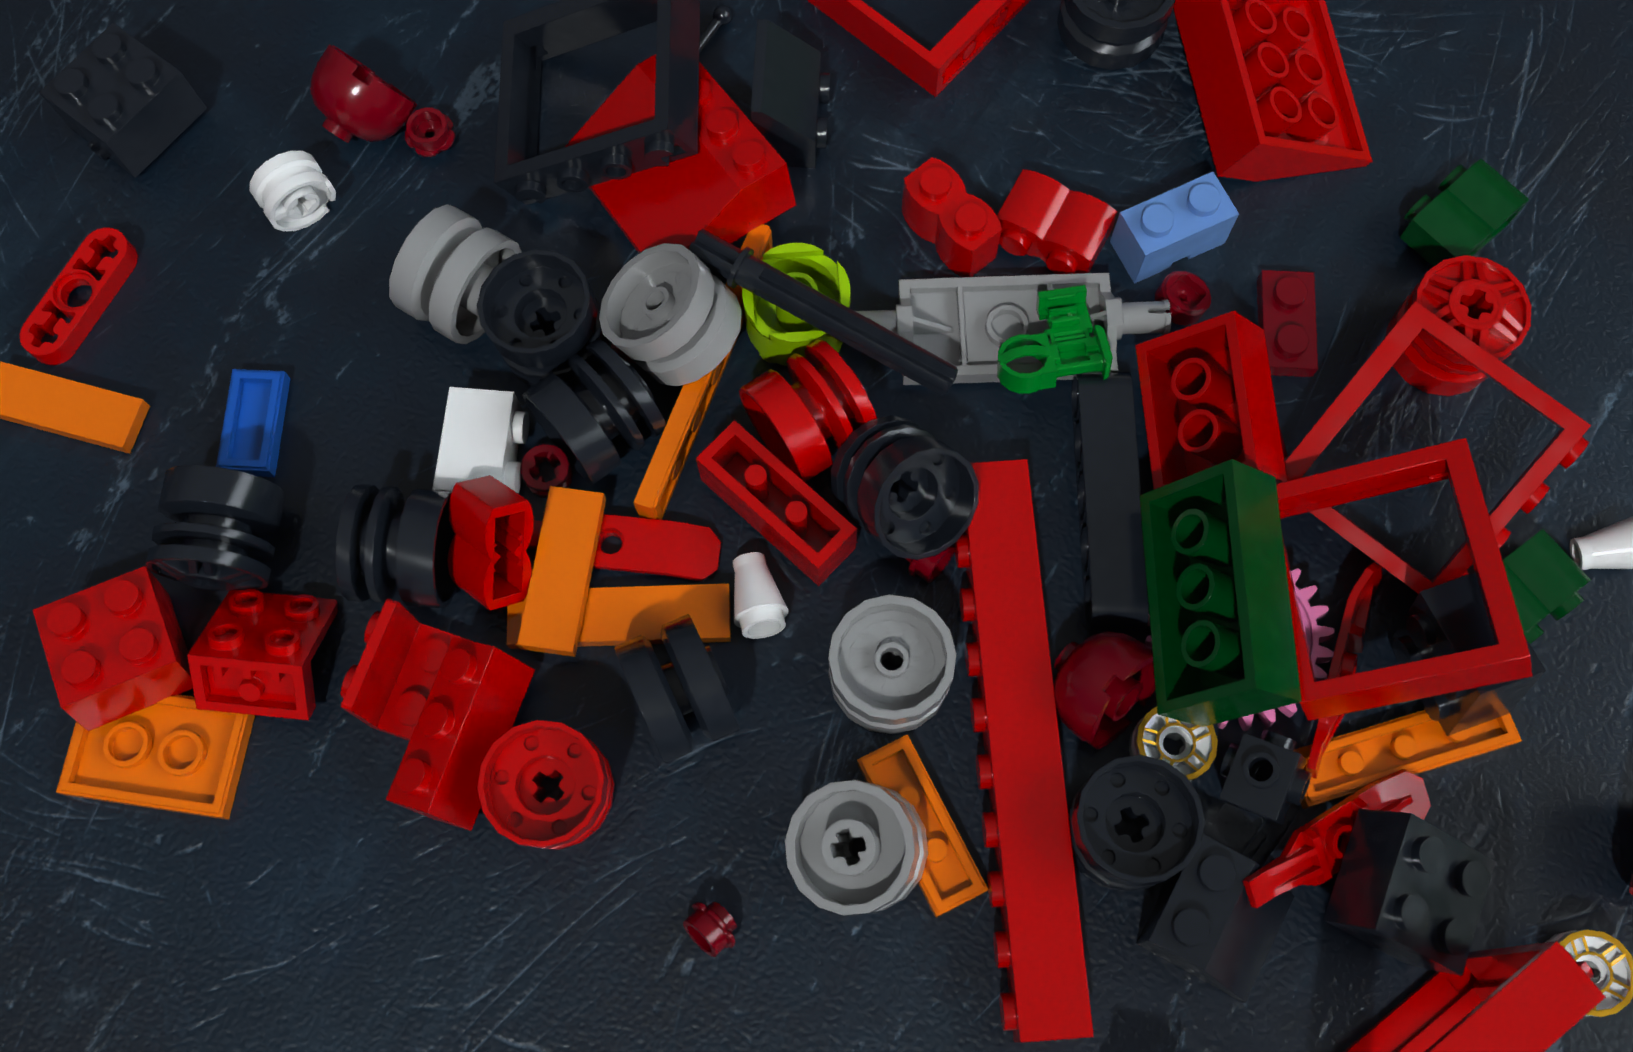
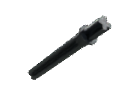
(823, 312)

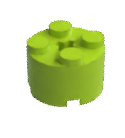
(778, 332)

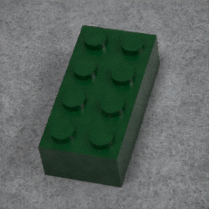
(1218, 596)

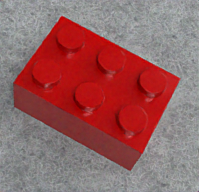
(1209, 399)

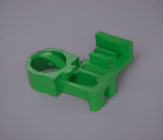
(1070, 348)

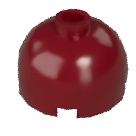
(357, 99)
(1101, 684)

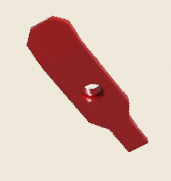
(655, 547)
(1344, 658)
(1313, 848)

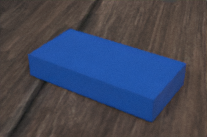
(254, 421)

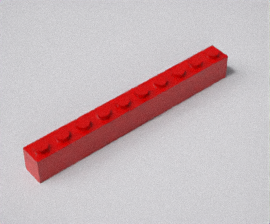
(1022, 764)

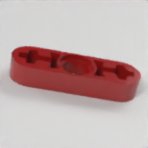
(84, 317)

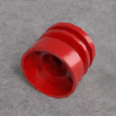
(1480, 303)
(818, 406)
(513, 790)

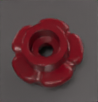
(424, 122)
(930, 567)
(711, 927)

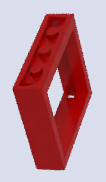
(927, 68)
(1523, 494)
(1431, 676)
(1501, 1003)

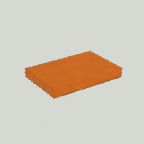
(161, 759)

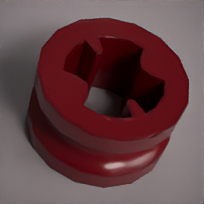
(530, 469)

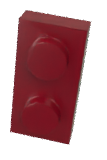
(1289, 321)

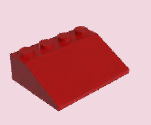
(1271, 88)
(723, 189)

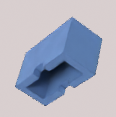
(1173, 226)

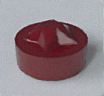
(1187, 297)

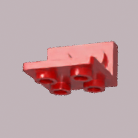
(260, 654)
(394, 670)

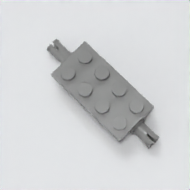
(973, 316)

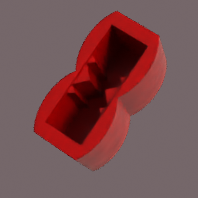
(952, 219)
(1054, 223)
(490, 541)

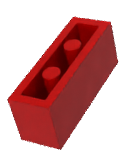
(777, 503)
(464, 713)

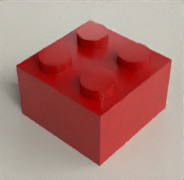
(114, 648)

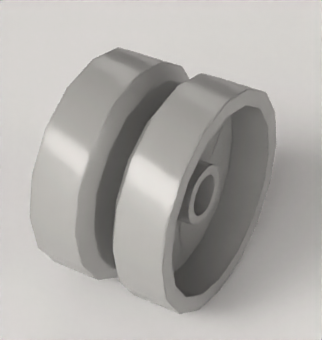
(443, 271)
(670, 314)
(905, 635)
(822, 852)

